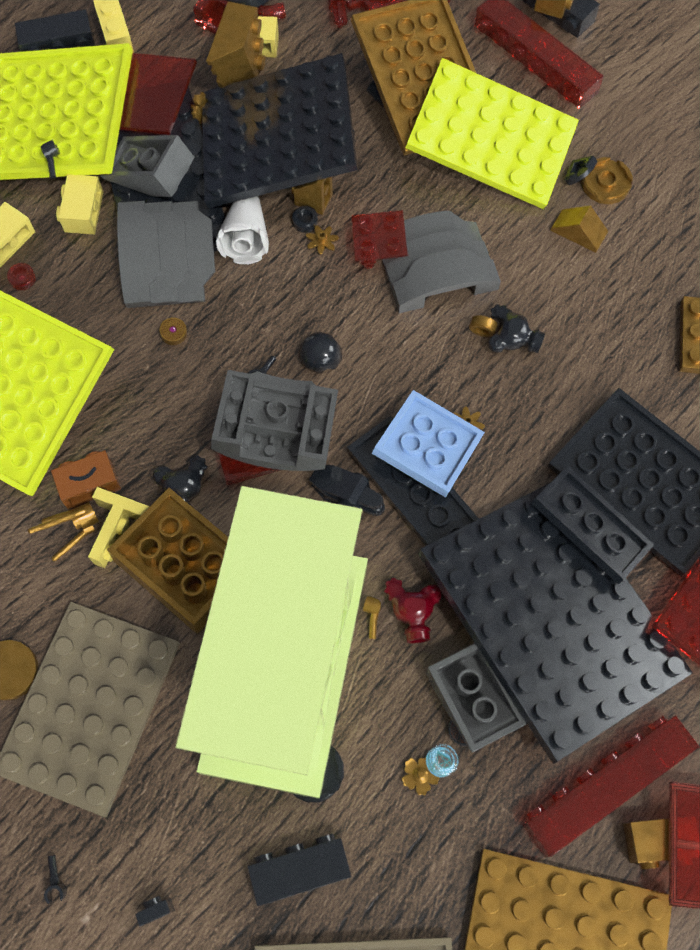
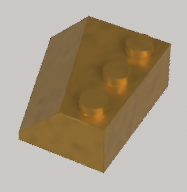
(237, 45)

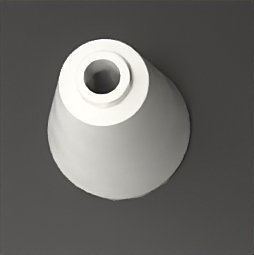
(246, 230)

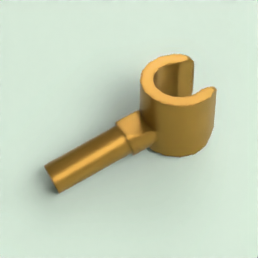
(373, 607)

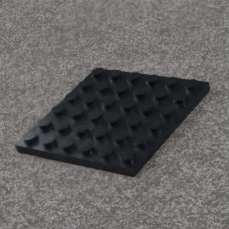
(277, 131)

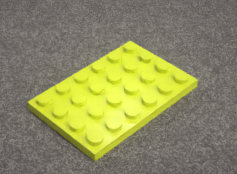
(492, 134)

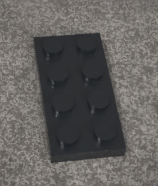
(593, 524)

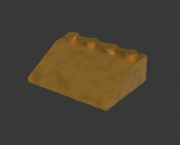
(174, 557)

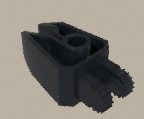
(347, 489)

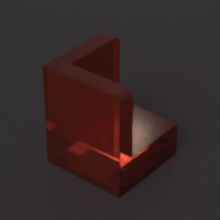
(209, 13)

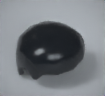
(320, 352)

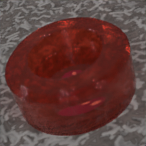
(21, 276)

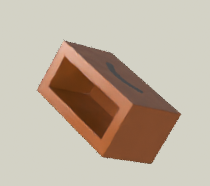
(79, 479)

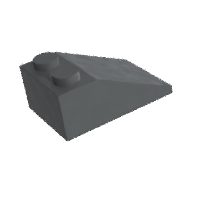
(150, 164)
(474, 698)

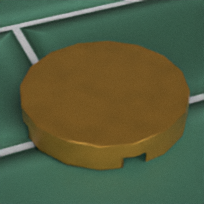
(608, 181)
(17, 669)

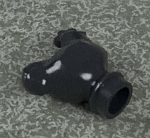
(513, 332)
(183, 482)

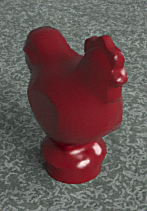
(413, 608)

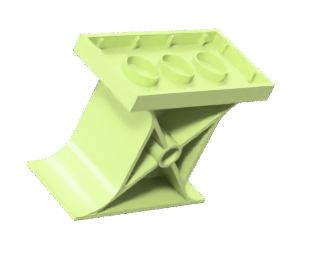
(276, 643)

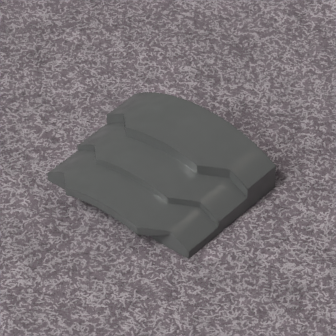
(164, 253)
(441, 258)
(274, 421)

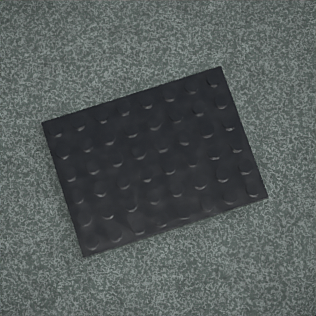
(552, 625)

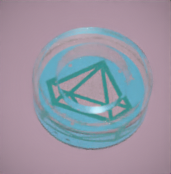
(442, 760)

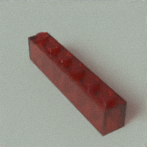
(539, 51)
(609, 786)

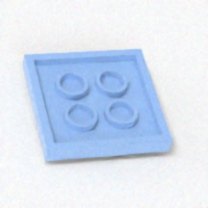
(428, 443)

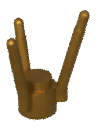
(81, 516)

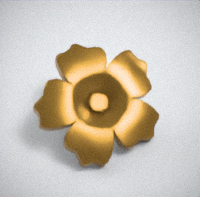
(200, 101)
(418, 776)

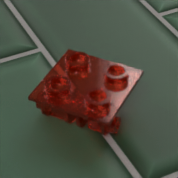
(379, 236)

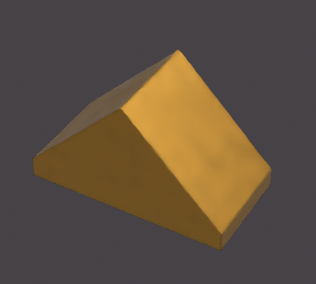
(581, 227)

